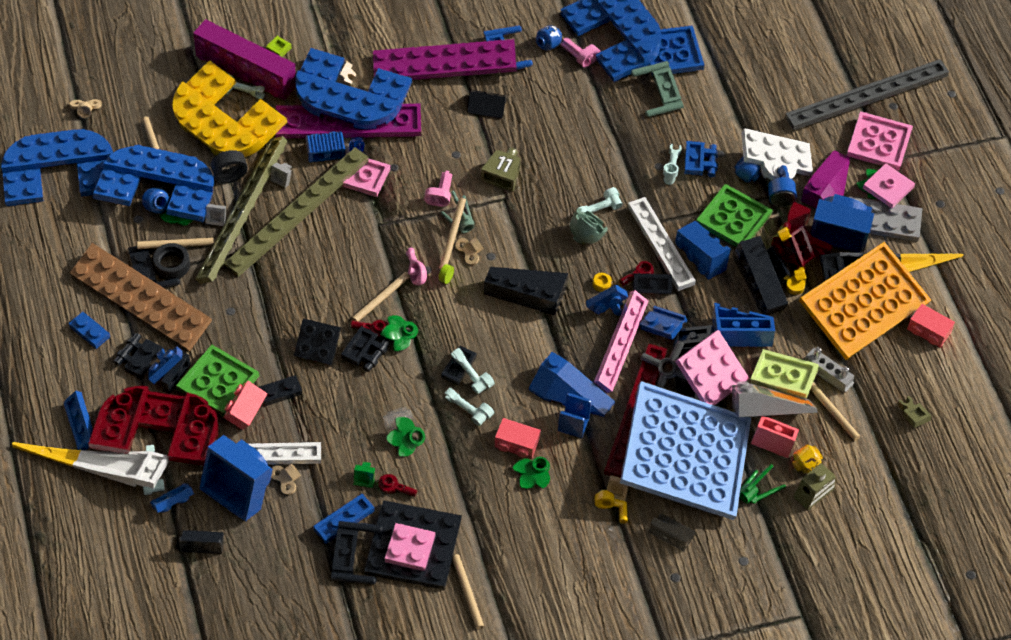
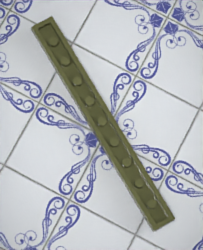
(240, 211)
(296, 212)

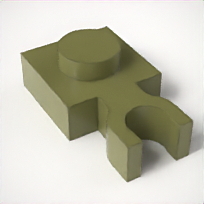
(913, 413)

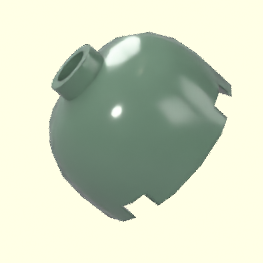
(586, 227)

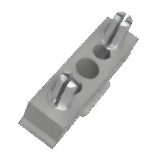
(831, 371)

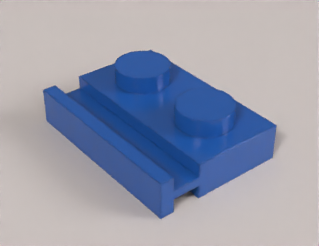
(663, 322)

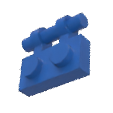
(695, 156)

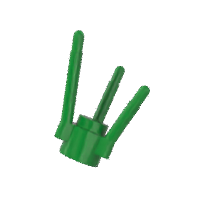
(749, 491)

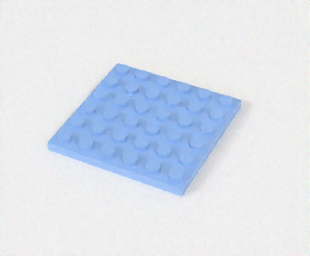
(686, 450)

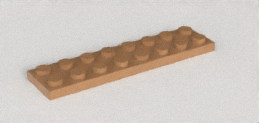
(141, 296)

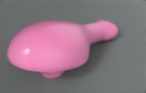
(416, 269)

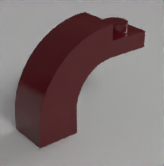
(799, 216)

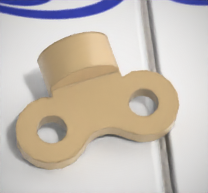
(83, 108)
(470, 249)
(286, 477)

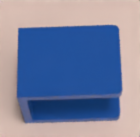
(576, 415)

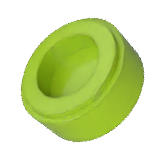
(446, 273)

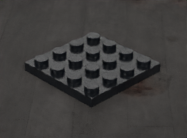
(438, 566)

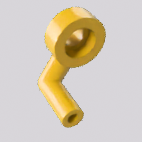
(606, 500)

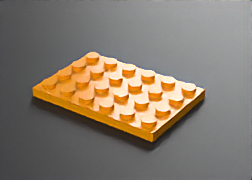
(864, 300)

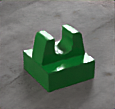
(364, 475)

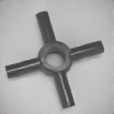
(662, 363)

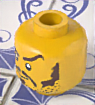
(806, 458)

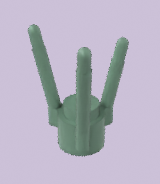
(466, 222)

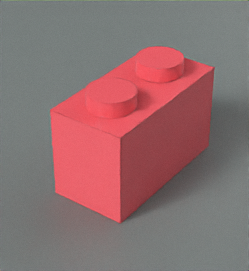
(930, 325)
(244, 405)
(775, 436)
(517, 438)

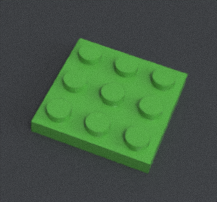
(734, 216)
(216, 378)

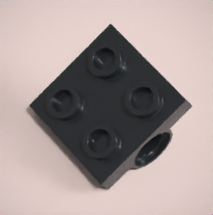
(317, 341)

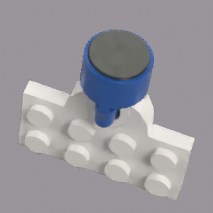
(779, 162)

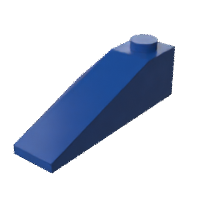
(559, 377)

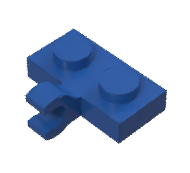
(607, 299)
(167, 361)

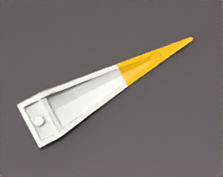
(133, 469)

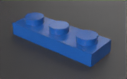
(79, 419)
(351, 512)

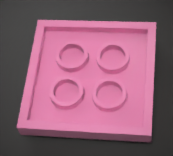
(879, 140)
(711, 369)

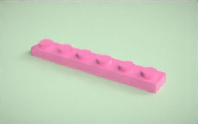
(621, 341)

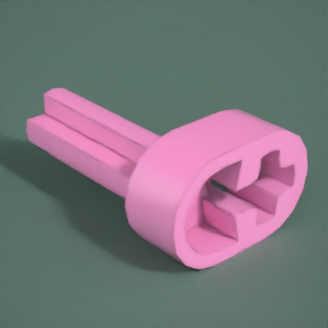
(584, 57)
(441, 195)

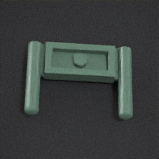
(666, 87)

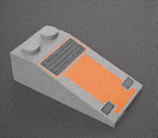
(760, 401)

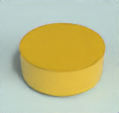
(601, 282)
(795, 287)

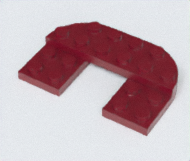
(136, 406)

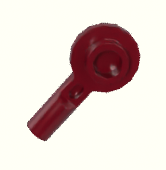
(643, 267)
(376, 327)
(389, 484)

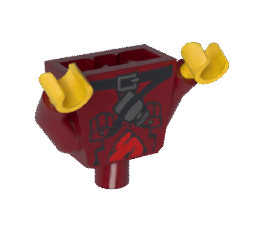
(794, 247)

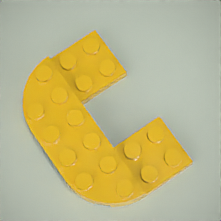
(198, 115)

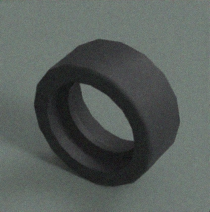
(227, 158)
(167, 250)

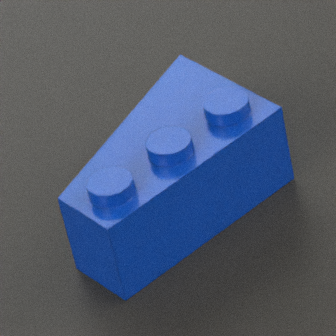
(702, 249)
(743, 329)

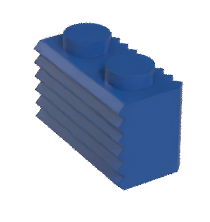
(325, 146)

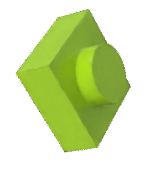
(279, 46)

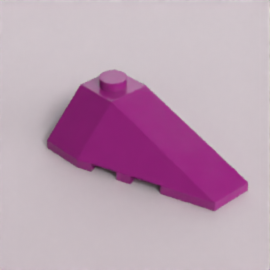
(827, 180)

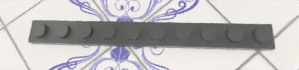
(866, 94)

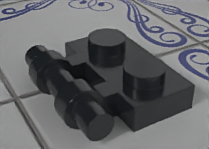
(359, 347)
(143, 357)

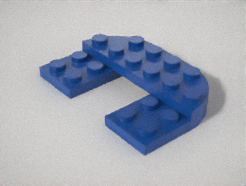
(631, 20)
(322, 94)
(26, 156)
(127, 165)

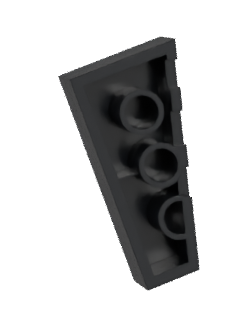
(760, 275)
(527, 287)

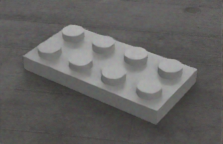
(894, 222)

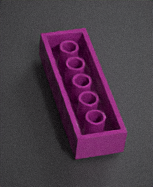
(245, 59)

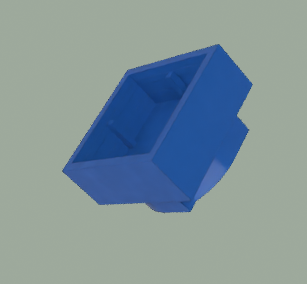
(843, 223)
(235, 476)

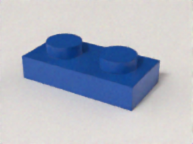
(89, 330)
(177, 495)

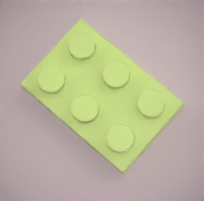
(784, 373)

